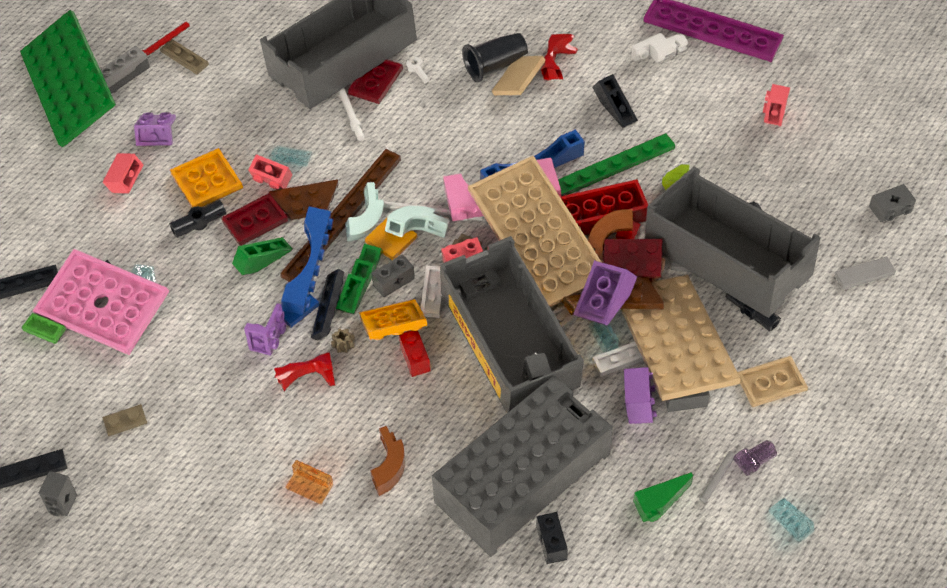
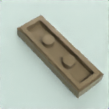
(184, 56)

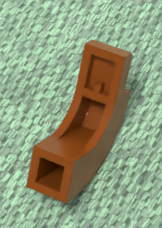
(613, 222)

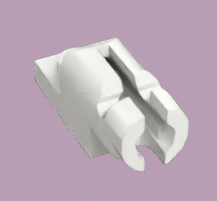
(659, 47)

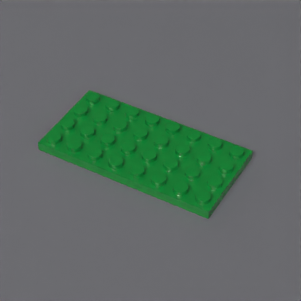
(67, 78)

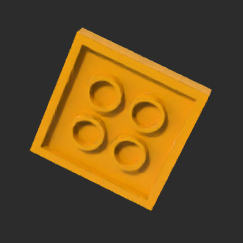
(206, 178)
(393, 319)

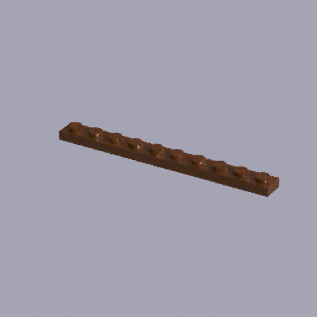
(346, 208)

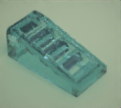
(799, 530)

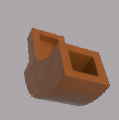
(391, 470)

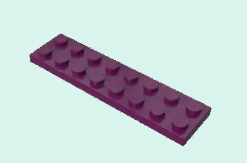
(714, 28)

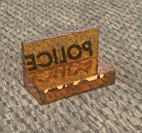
(310, 482)

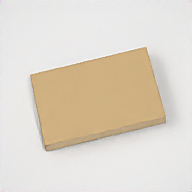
(518, 75)
(772, 381)

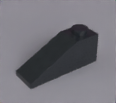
(614, 100)

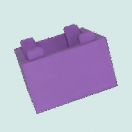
(639, 395)

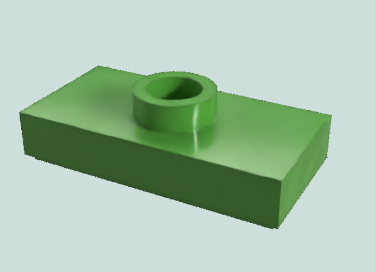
(43, 328)

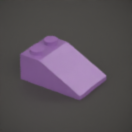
(604, 293)

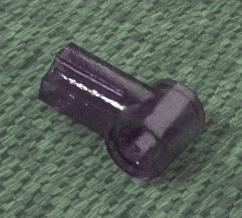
(752, 459)

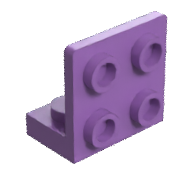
(154, 129)
(266, 338)

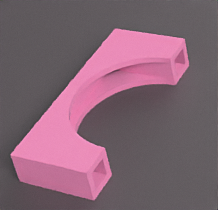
(463, 205)

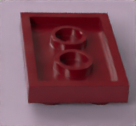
(376, 82)
(254, 219)
(637, 256)

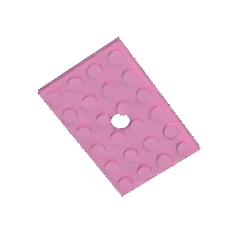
(85, 279)

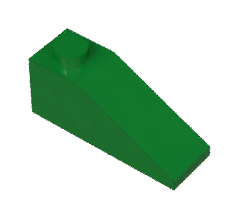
(257, 256)
(657, 499)

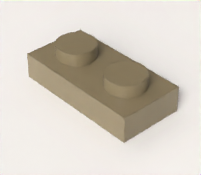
(124, 420)

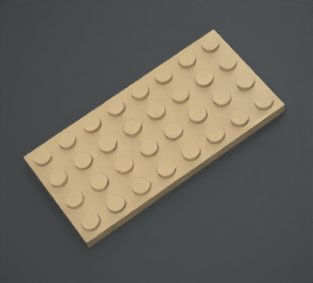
(548, 239)
(681, 342)

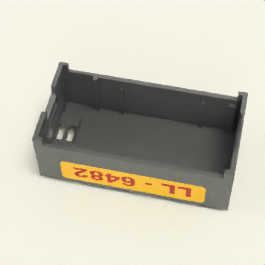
(507, 321)

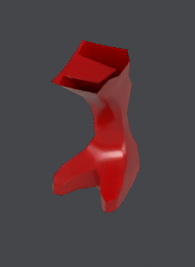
(557, 44)
(292, 371)

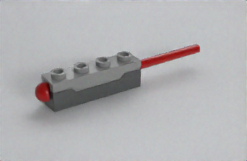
(134, 61)

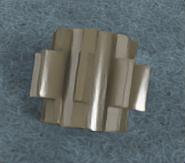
(342, 340)

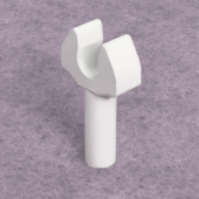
(418, 69)

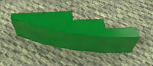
(359, 279)

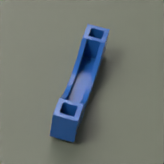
(562, 150)
(297, 292)

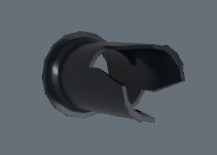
(493, 55)

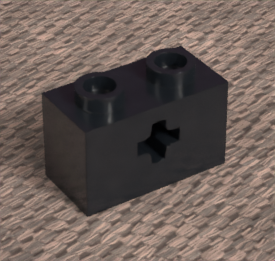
(551, 538)

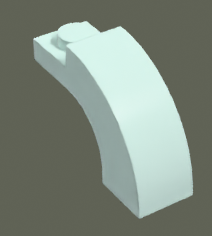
(416, 218)
(362, 225)

